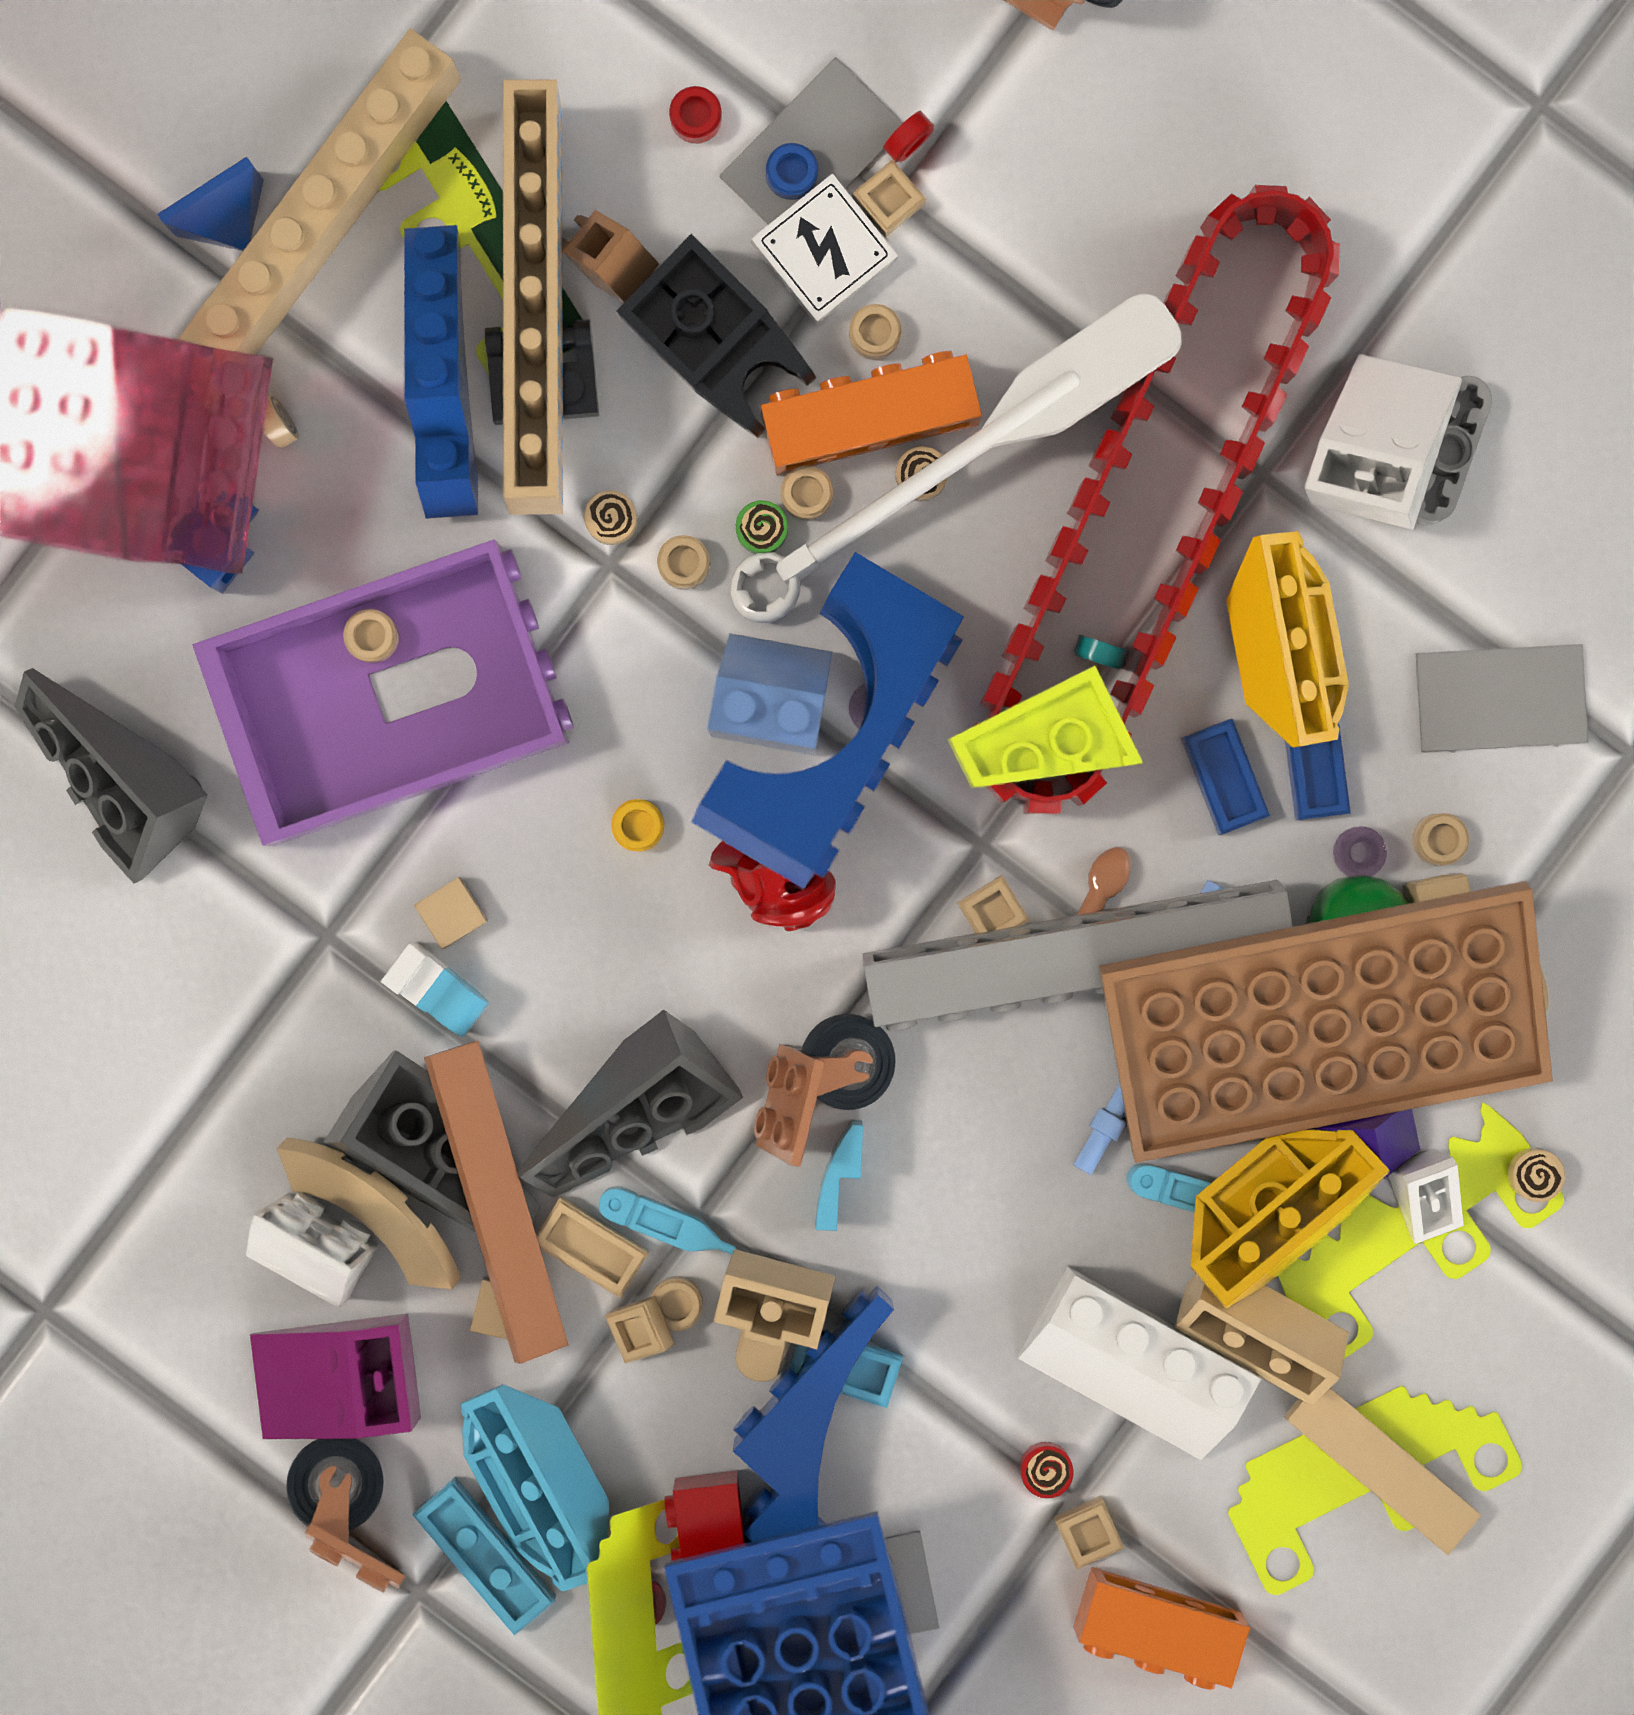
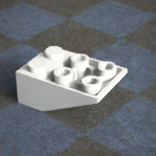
(1382, 441)
(311, 1247)

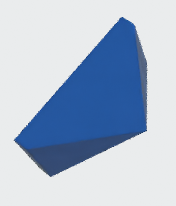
(219, 210)

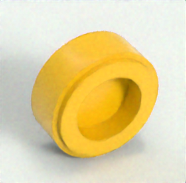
(637, 825)

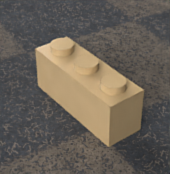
(1267, 1337)

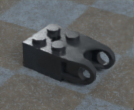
(726, 346)

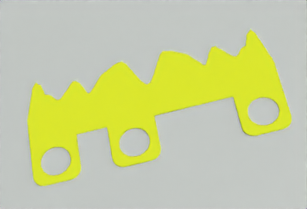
(1378, 1234)

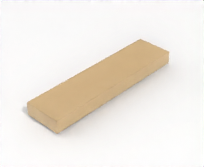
(1385, 1469)

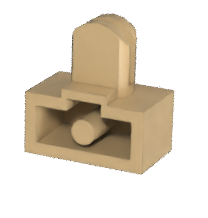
(772, 1307)

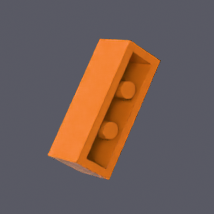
(1160, 1629)

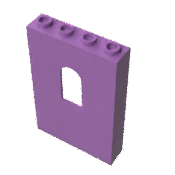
(309, 718)

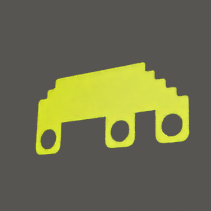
(1304, 1482)
(625, 1653)

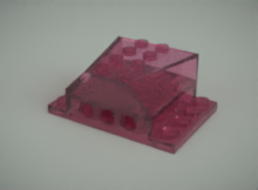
(128, 442)

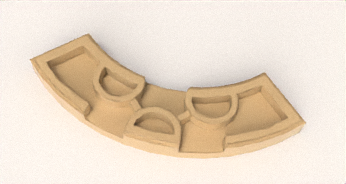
(377, 1204)

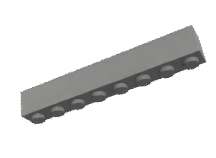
(1057, 954)

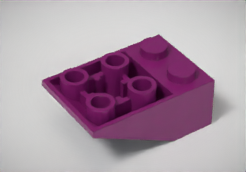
(337, 1379)

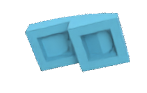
(843, 1163)

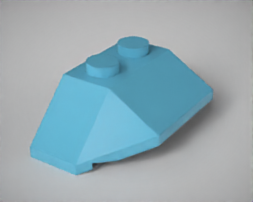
(536, 1481)

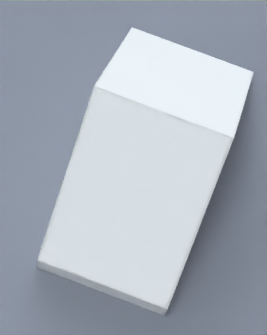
(1428, 1194)

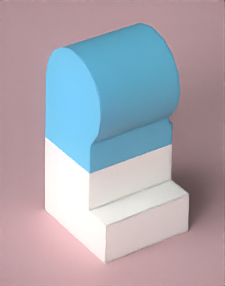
(435, 989)

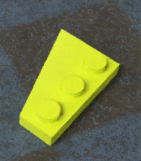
(1048, 736)

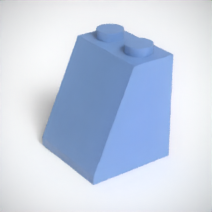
(769, 694)

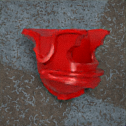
(772, 896)

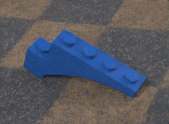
(437, 373)
(789, 1432)

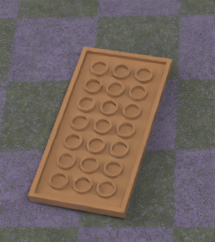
(1329, 1021)

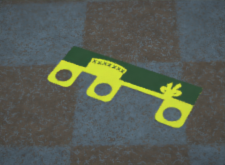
(466, 199)

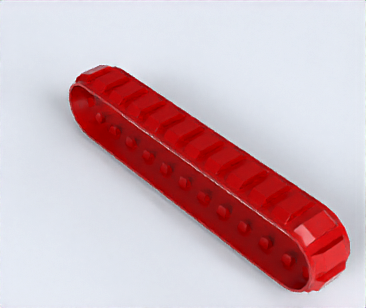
(1304, 224)

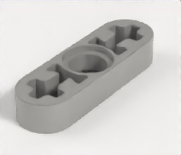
(1475, 419)

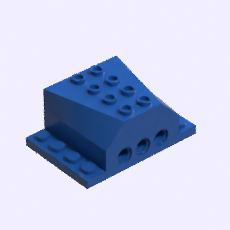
(798, 1625)

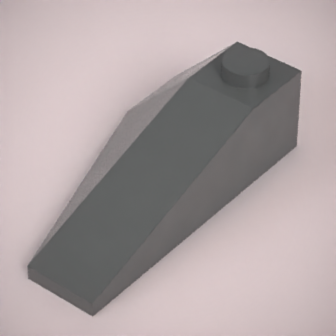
(128, 784)
(644, 1091)
(400, 1133)

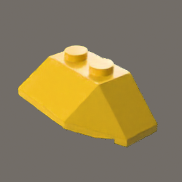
(1288, 640)
(1277, 1207)

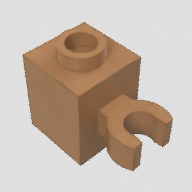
(609, 255)

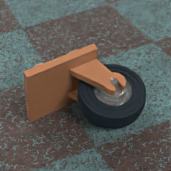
(840, 1064)
(333, 1491)

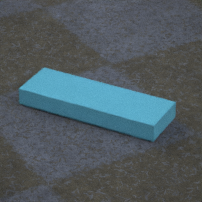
(484, 1556)

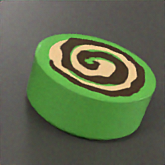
(761, 527)

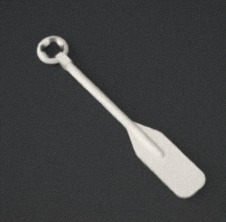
(1038, 404)

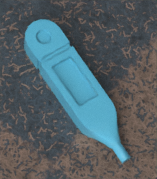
(1165, 1185)
(659, 1221)

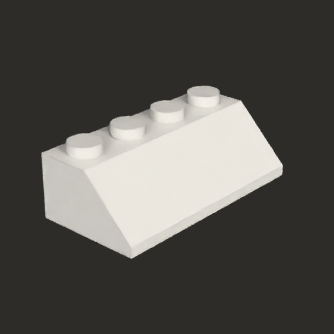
(1138, 1365)

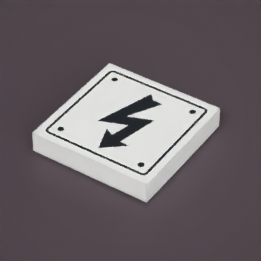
(824, 249)

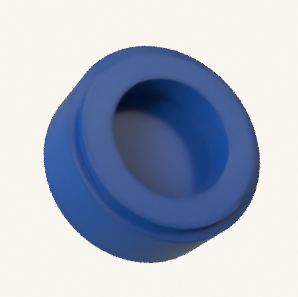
(791, 171)

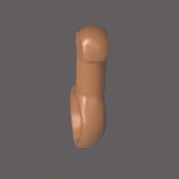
(1106, 879)

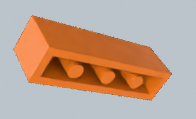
(870, 413)

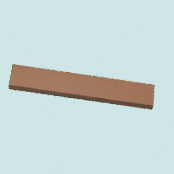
(496, 1201)

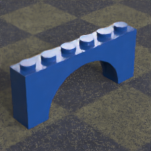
(795, 815)

